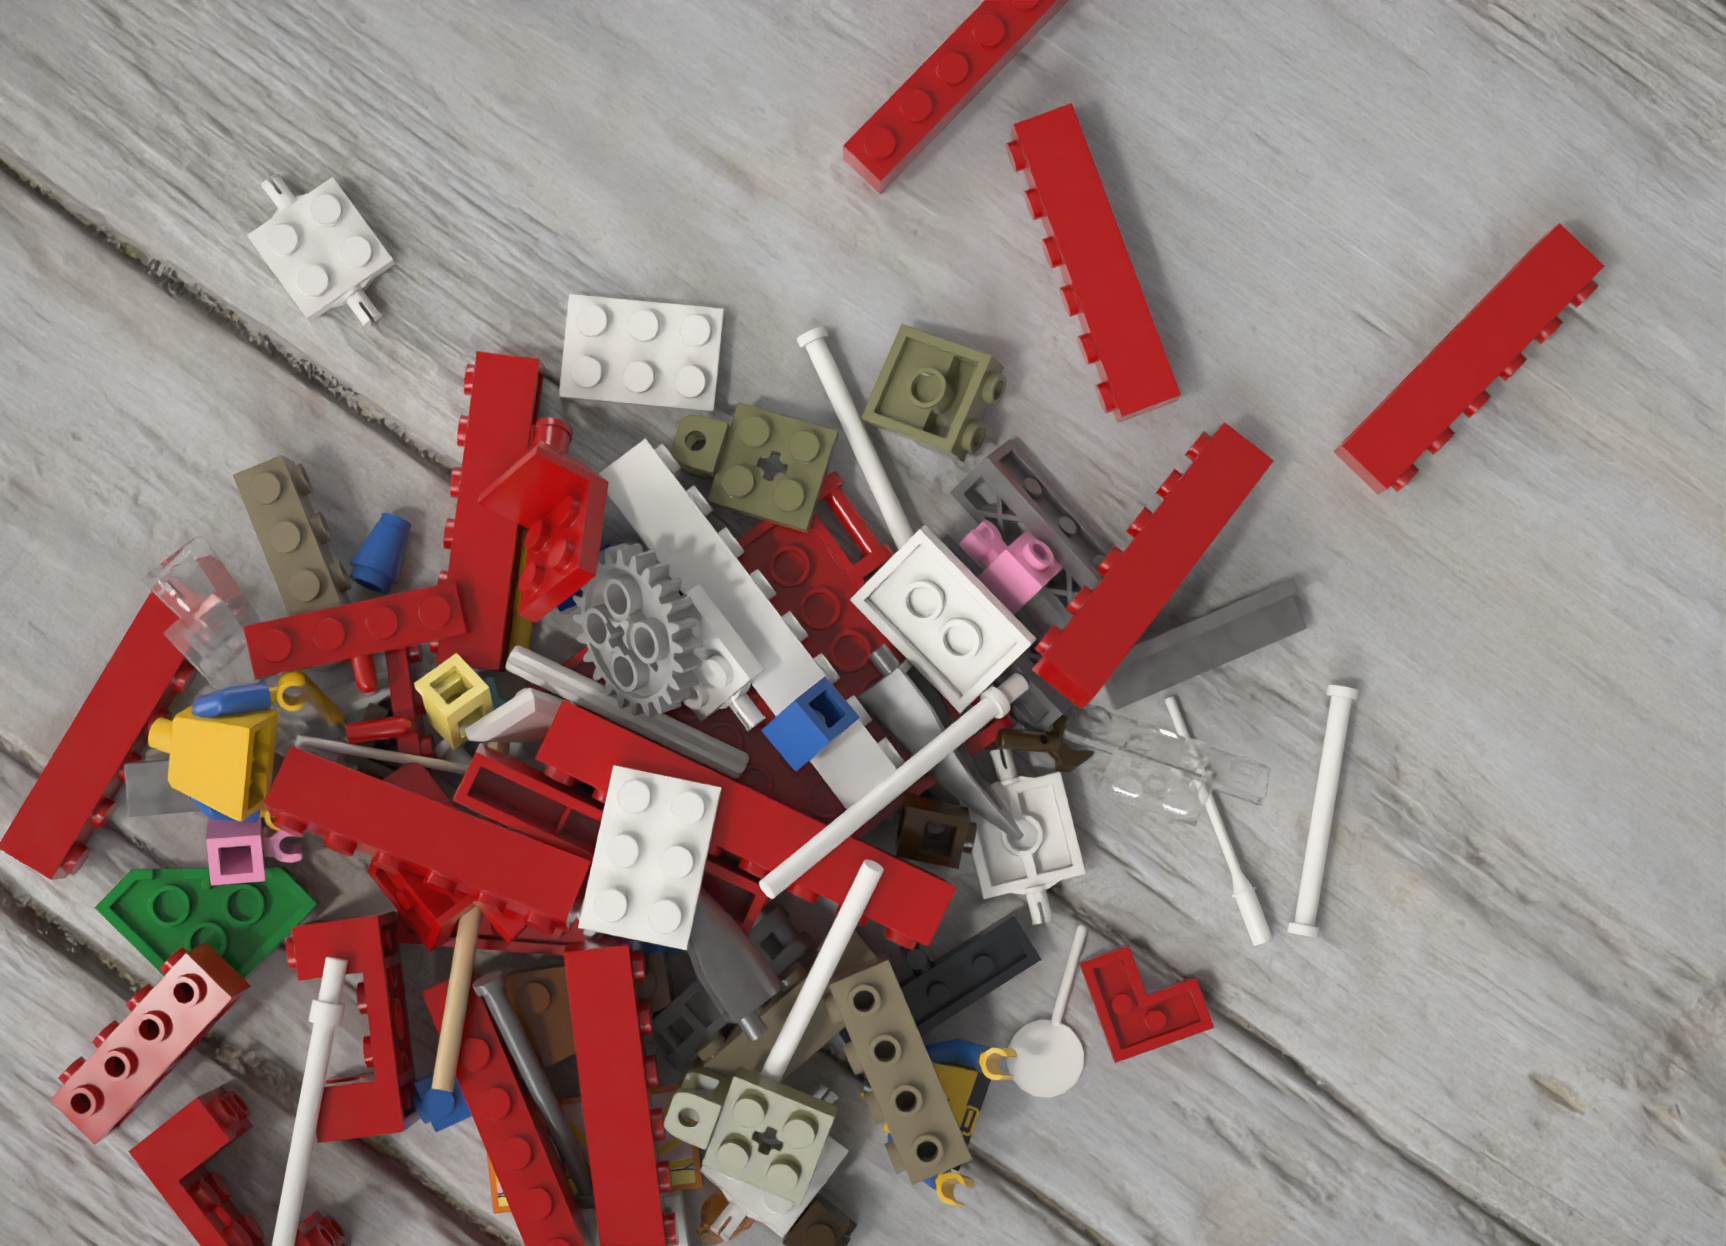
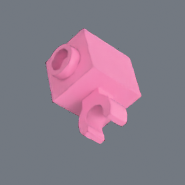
(1012, 571)
(240, 850)

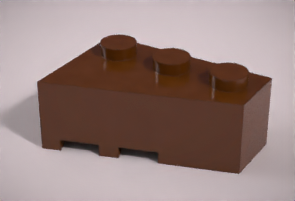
(544, 1006)

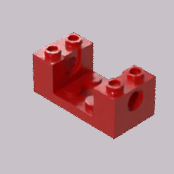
(380, 1099)
(175, 1163)

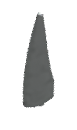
(915, 715)
(730, 967)

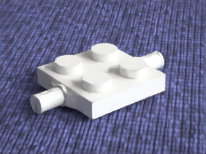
(321, 250)
(726, 664)
(1046, 850)
(764, 1206)

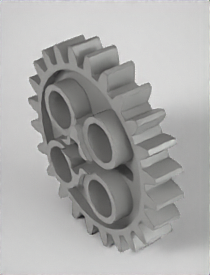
(638, 631)

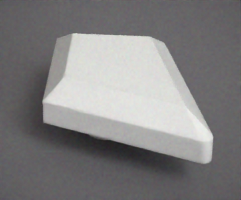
(518, 720)

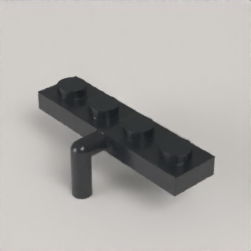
(964, 973)

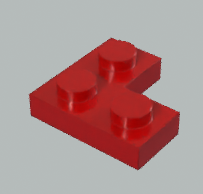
(1137, 1019)

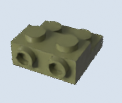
(935, 393)

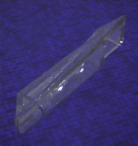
(214, 642)

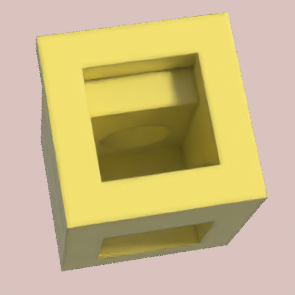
(454, 699)

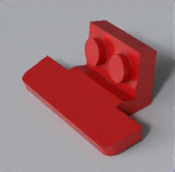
(425, 909)

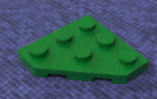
(182, 909)

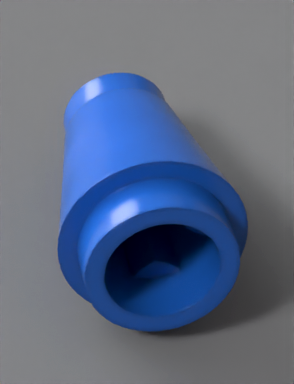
(381, 555)

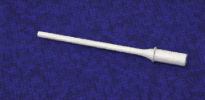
(380, 754)
(1243, 889)

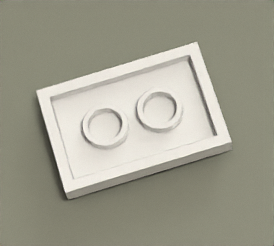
(641, 353)
(942, 618)
(650, 858)

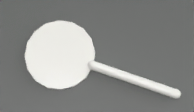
(1047, 1050)

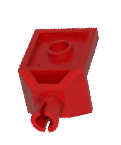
(561, 507)

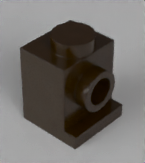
(943, 849)
(821, 1226)

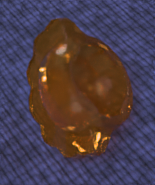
(710, 1212)

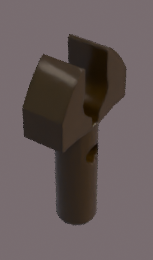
(1046, 742)

